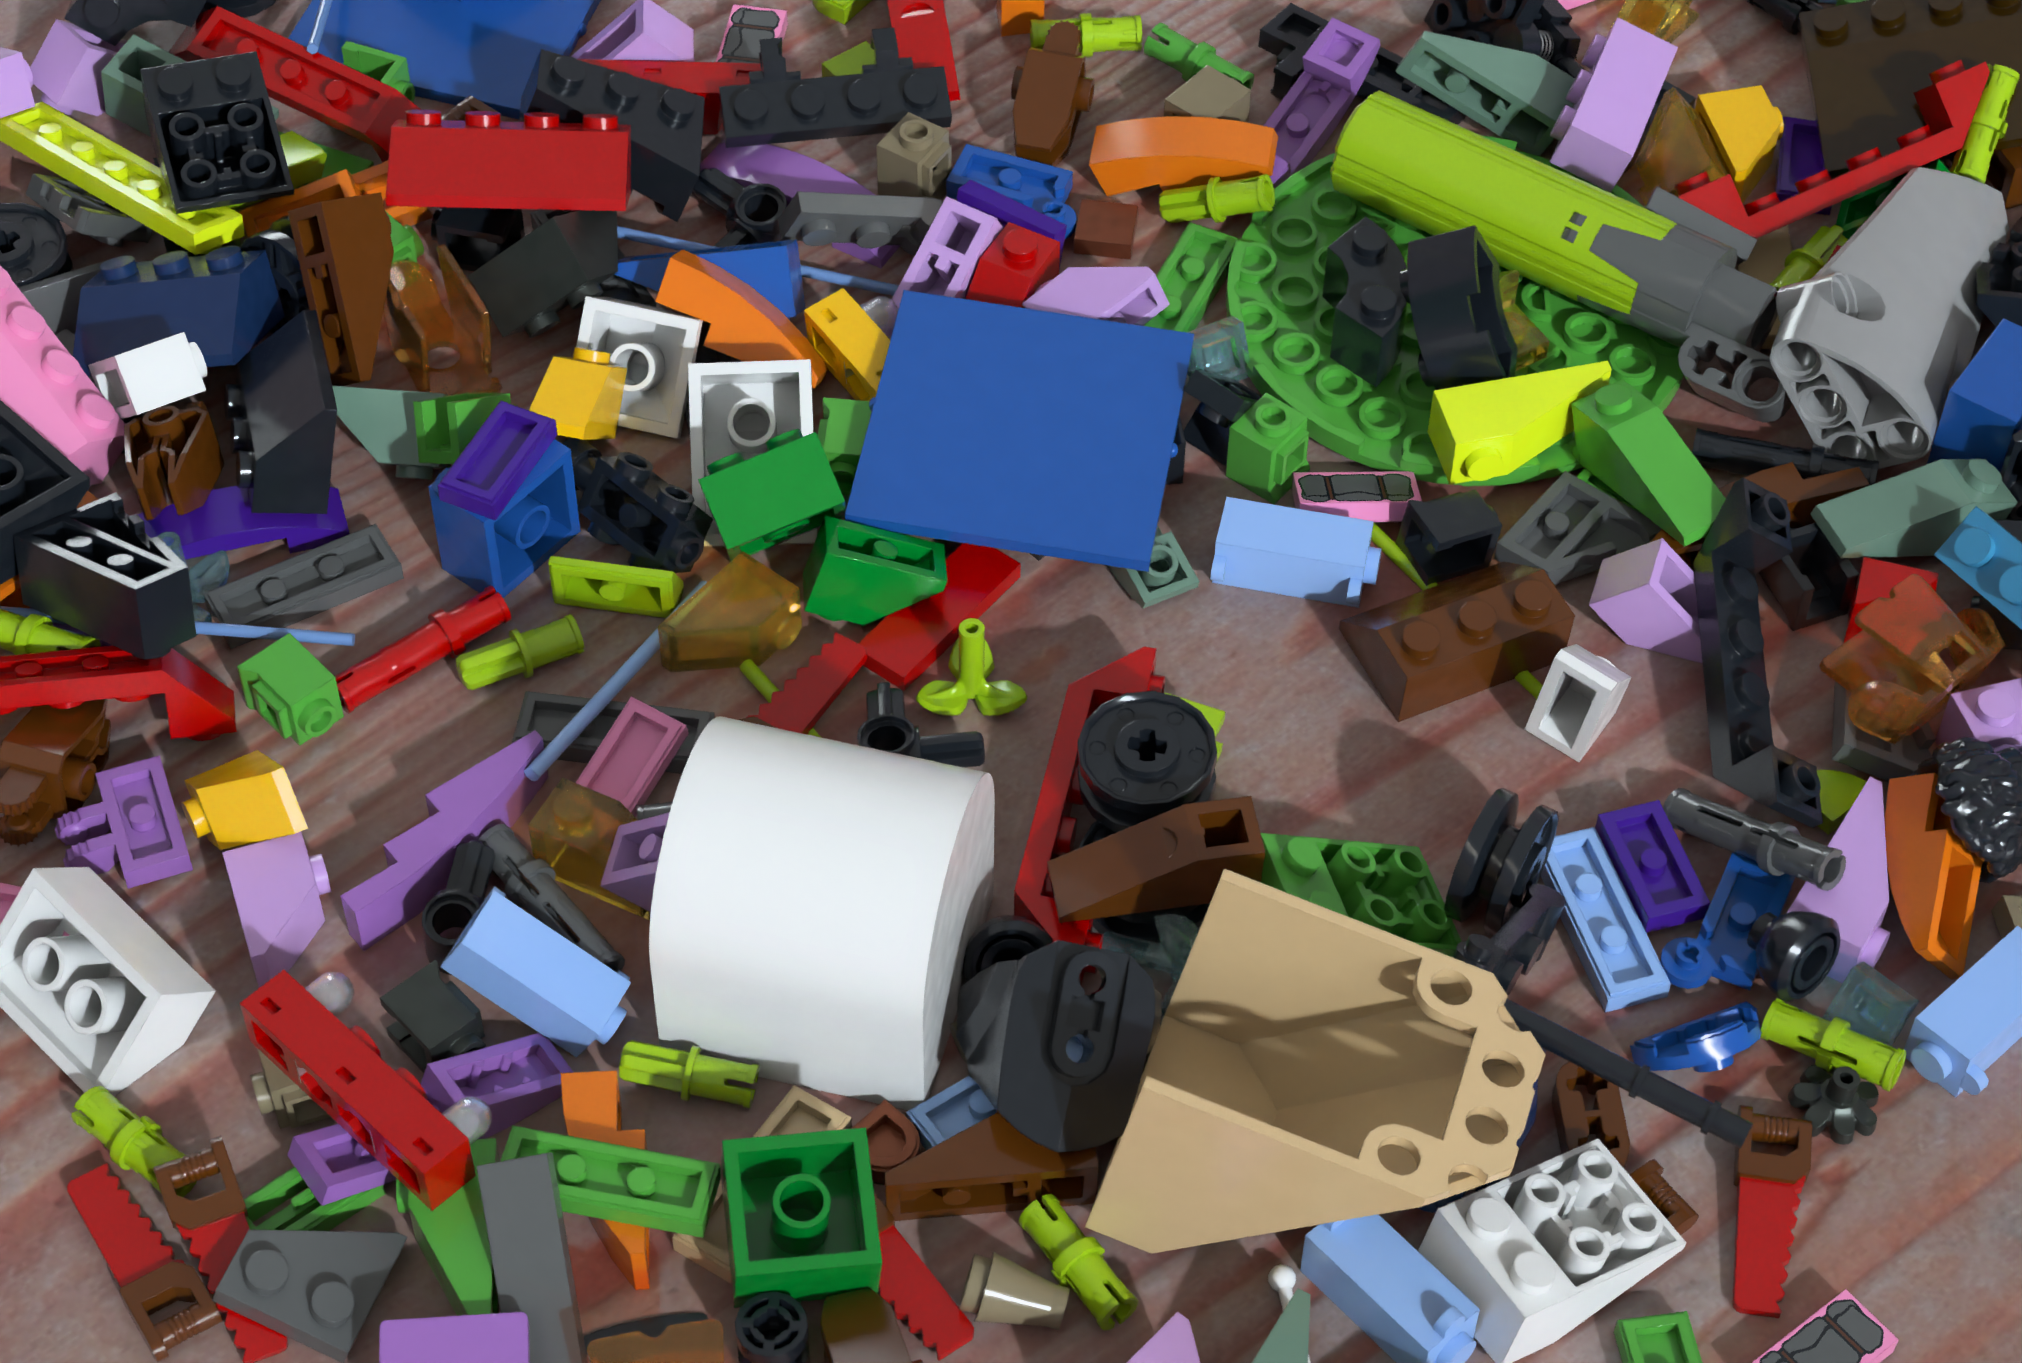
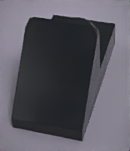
(1220, 407)

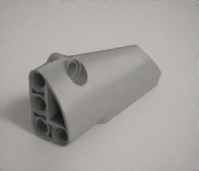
(1890, 319)

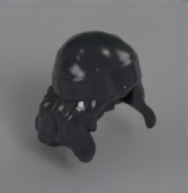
(1982, 800)

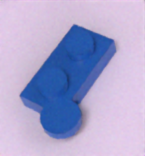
(1023, 180)
(1722, 942)

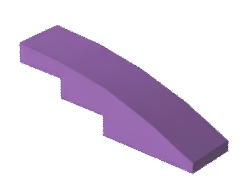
(423, 856)
(509, 1076)

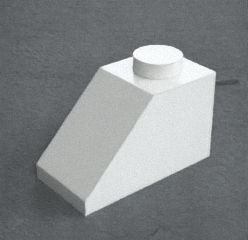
(151, 375)
(1577, 701)

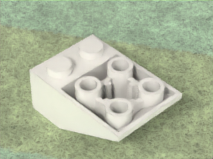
(1548, 1248)

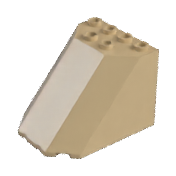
(1313, 1080)

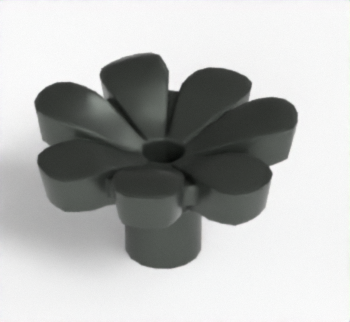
(1836, 1102)

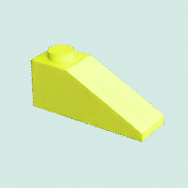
(1506, 422)

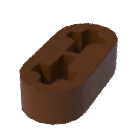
(1604, 1120)

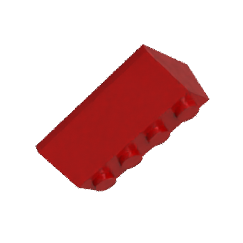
(509, 162)

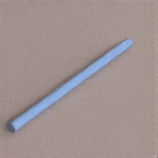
(597, 702)

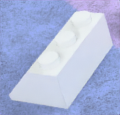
(106, 995)

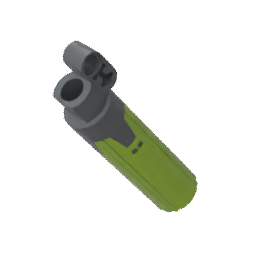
(1569, 241)

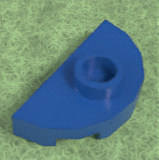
(1701, 1043)

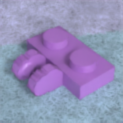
(142, 825)

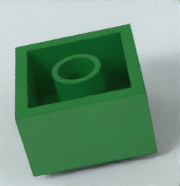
(772, 494)
(800, 1215)

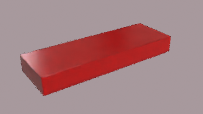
(919, 634)

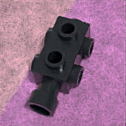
(638, 509)

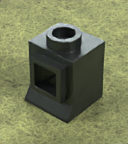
(432, 1018)

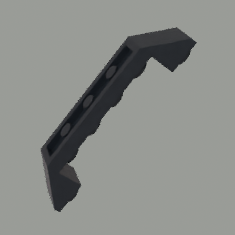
(1743, 540)

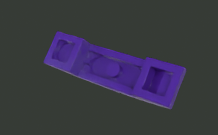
(229, 524)

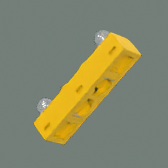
(852, 339)

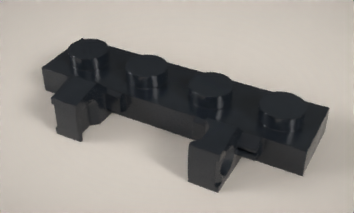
(1296, 29)
(785, 108)

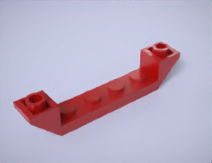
(301, 79)
(1948, 113)
(64, 679)
(1052, 827)

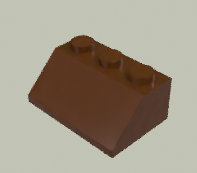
(1460, 636)

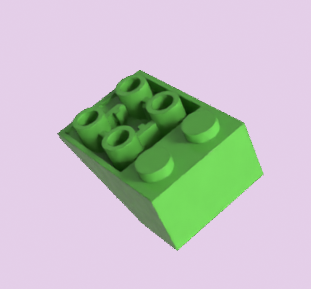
(1365, 881)

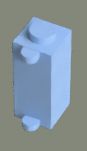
(1294, 552)
(538, 975)
(1971, 1021)
(1390, 1291)

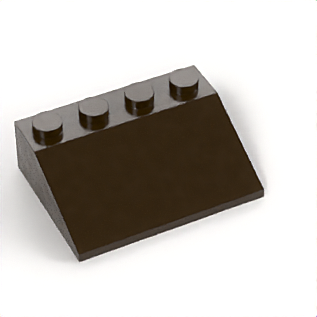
(1876, 53)

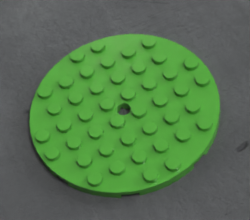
(1289, 329)

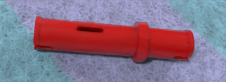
(441, 636)

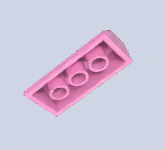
(52, 390)

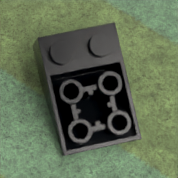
(215, 132)

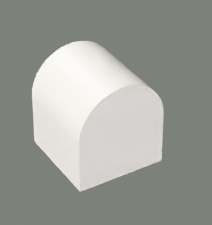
(819, 908)

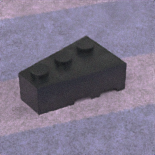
(662, 121)

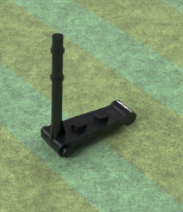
(1514, 953)

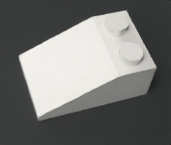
(741, 408)

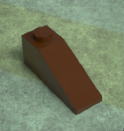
(346, 274)
(988, 1172)

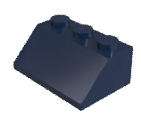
(215, 299)

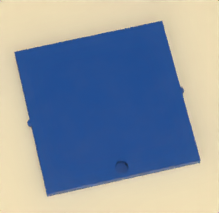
(456, 45)
(1022, 430)

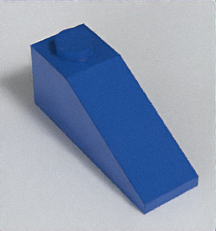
(767, 267)

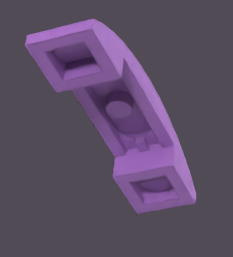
(1320, 96)
(791, 174)

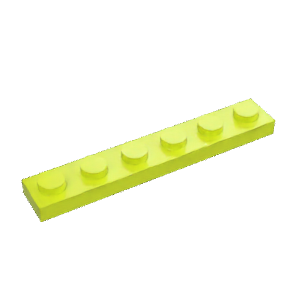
(115, 177)

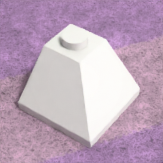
(655, 351)

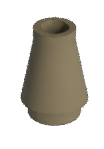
(1011, 1294)

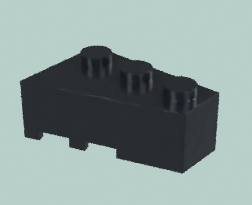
(107, 578)

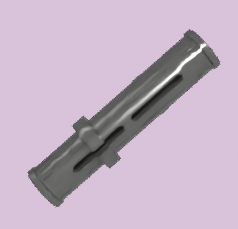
(1773, 846)
(511, 858)

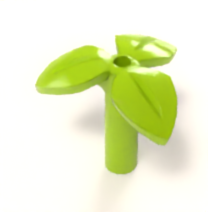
(971, 664)

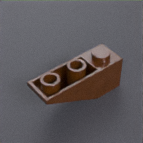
(1159, 862)

